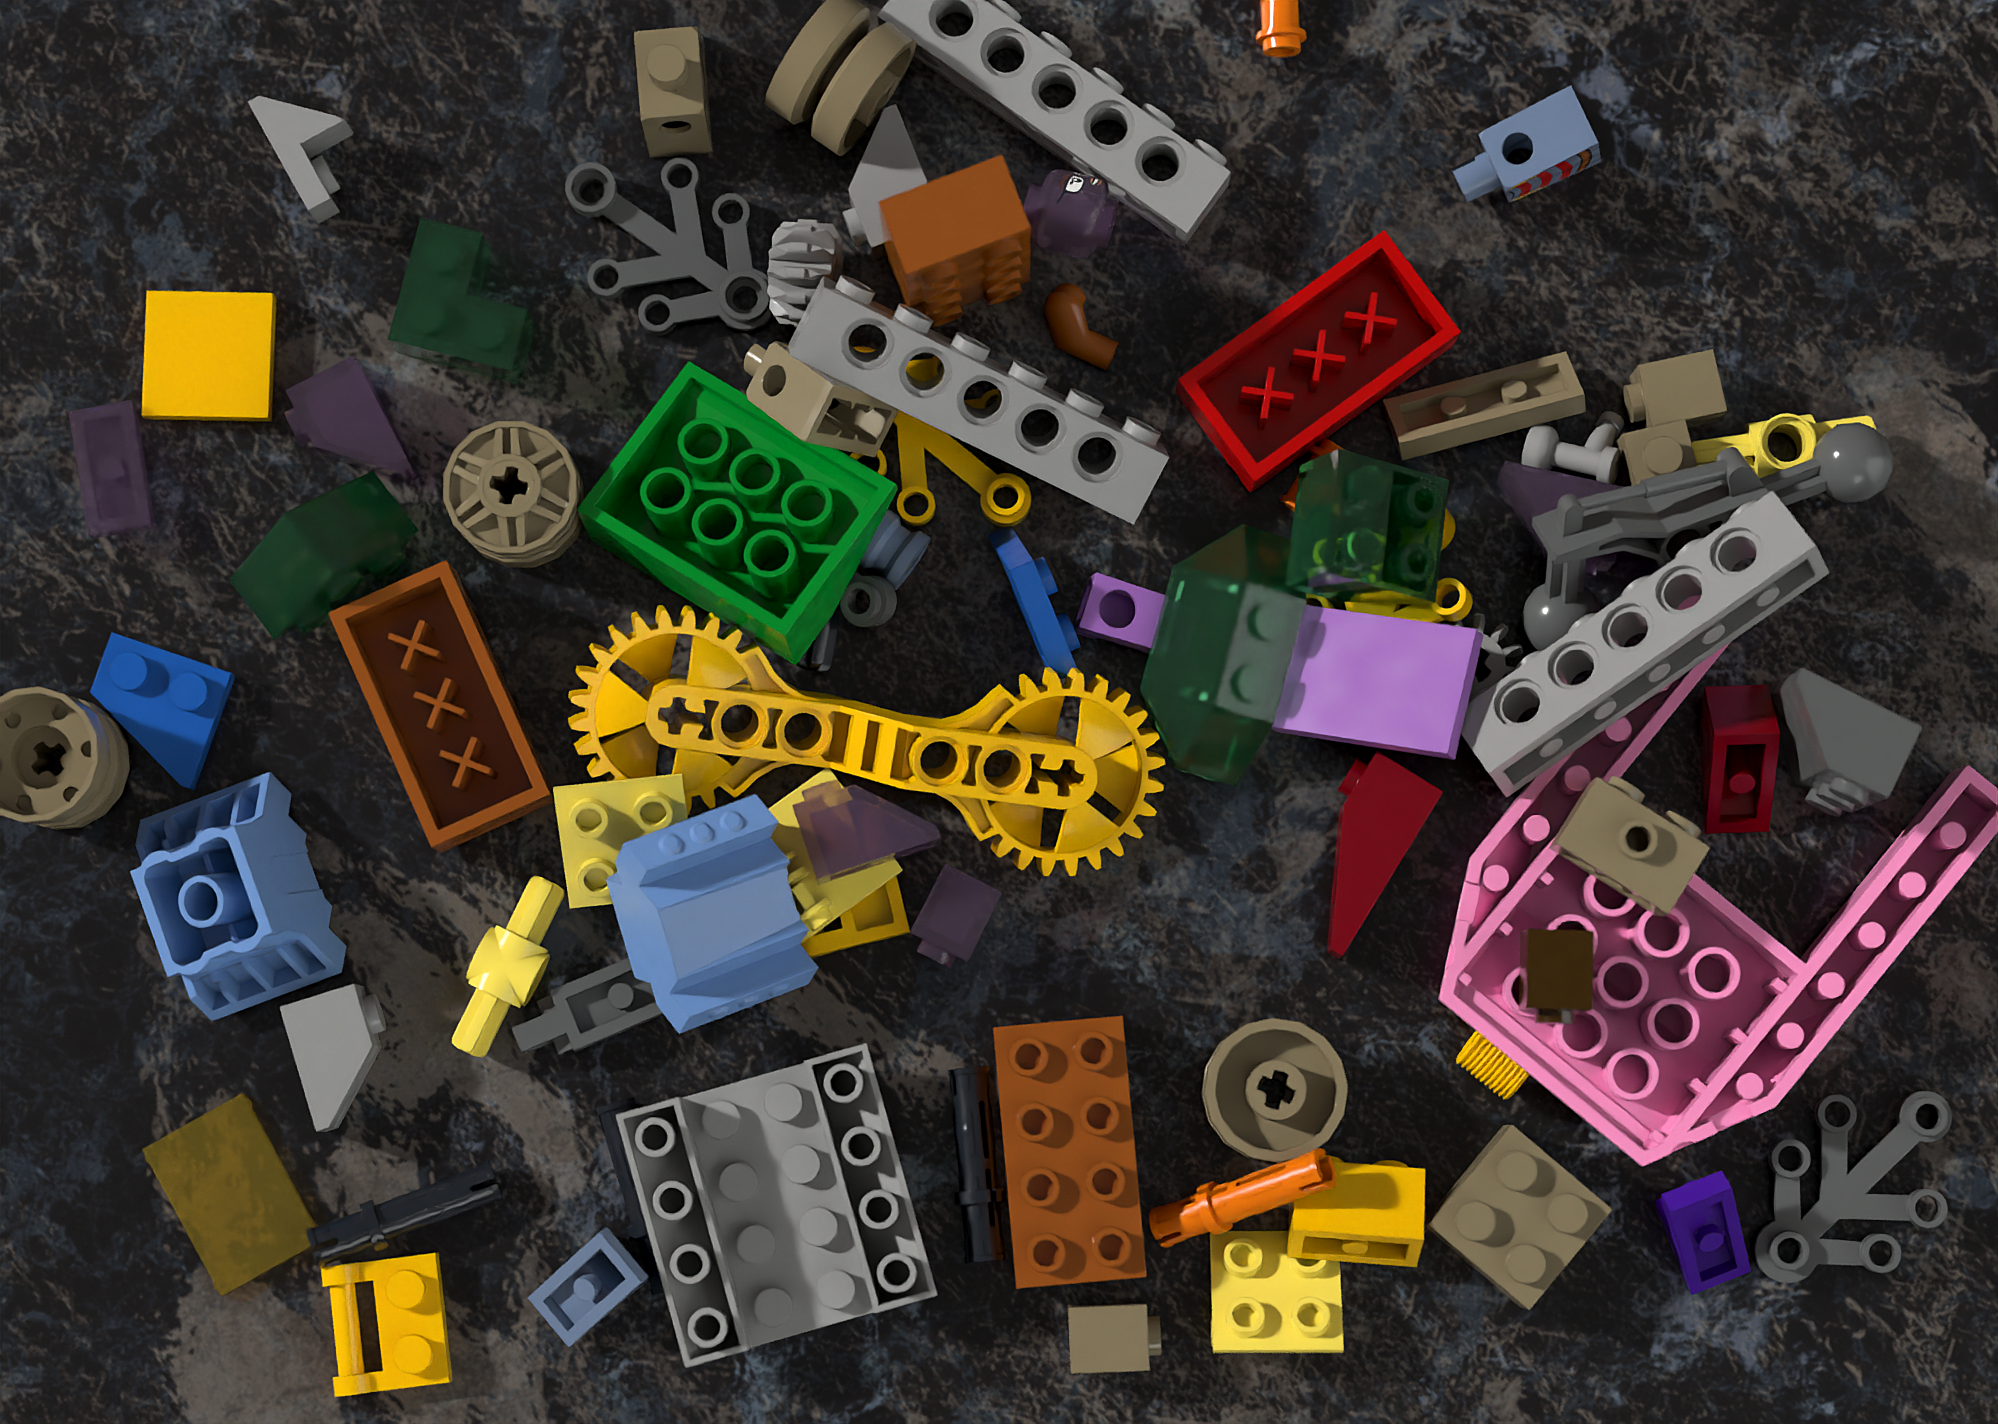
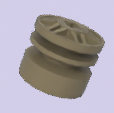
(535, 524)
(94, 765)

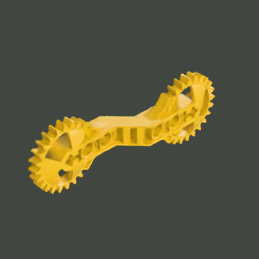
(872, 739)

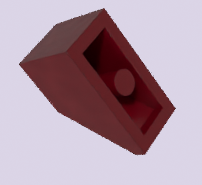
(1738, 758)

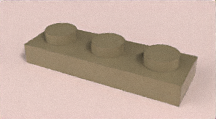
(1484, 405)

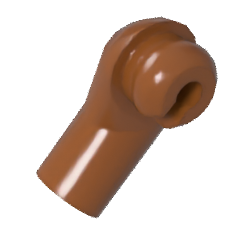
(1070, 328)

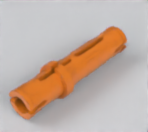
(1219, 1206)

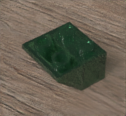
(1366, 531)

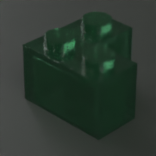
(442, 312)
(323, 554)

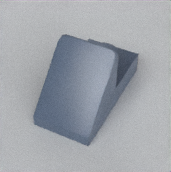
(588, 1287)

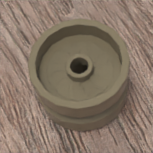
(840, 73)
(1312, 1090)

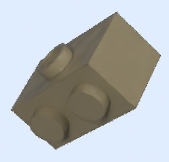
(1631, 845)

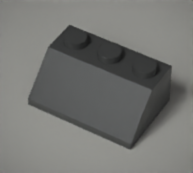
(1839, 743)

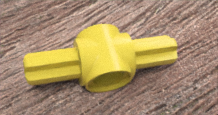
(1754, 441)
(508, 966)

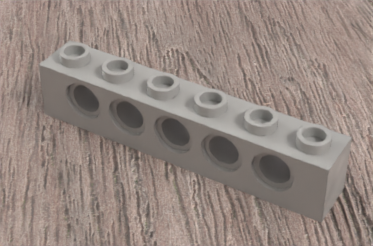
(1171, 205)
(1115, 485)
(1674, 642)

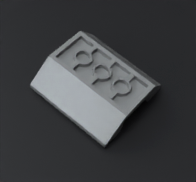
(776, 1205)

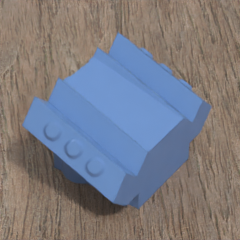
(235, 898)
(711, 914)

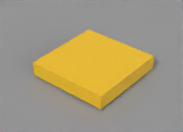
(209, 356)

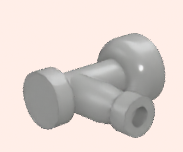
(1596, 458)

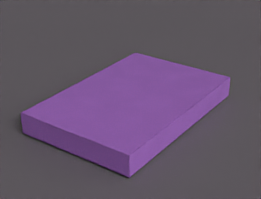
(1379, 681)

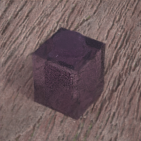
(954, 917)

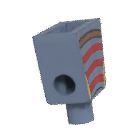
(1551, 130)

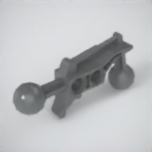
(1681, 506)

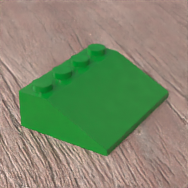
(738, 512)

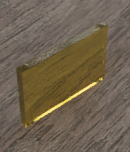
(231, 1194)

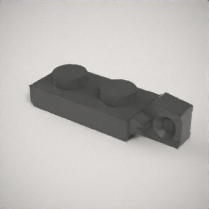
(589, 1010)

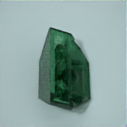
(1223, 652)

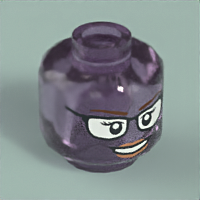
(1071, 213)

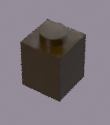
(1556, 974)

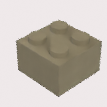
(1517, 1216)

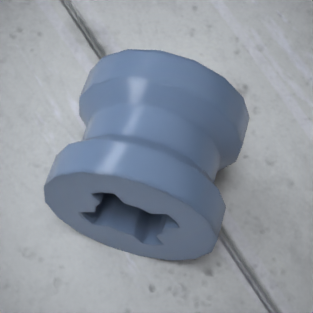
(894, 550)

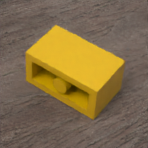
(1365, 1218)

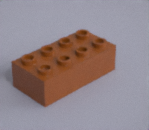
(958, 241)
(442, 706)
(1069, 1152)

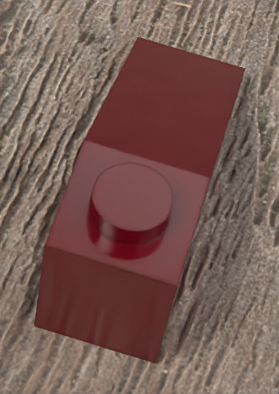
(1373, 834)

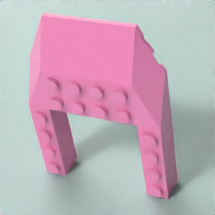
(1695, 1008)

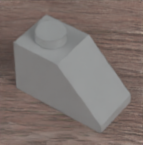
(884, 171)
(334, 1048)

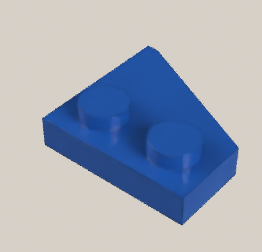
(1031, 587)
(163, 702)

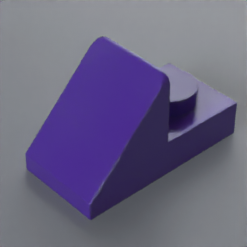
(1704, 1232)

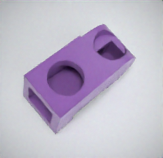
(1118, 612)

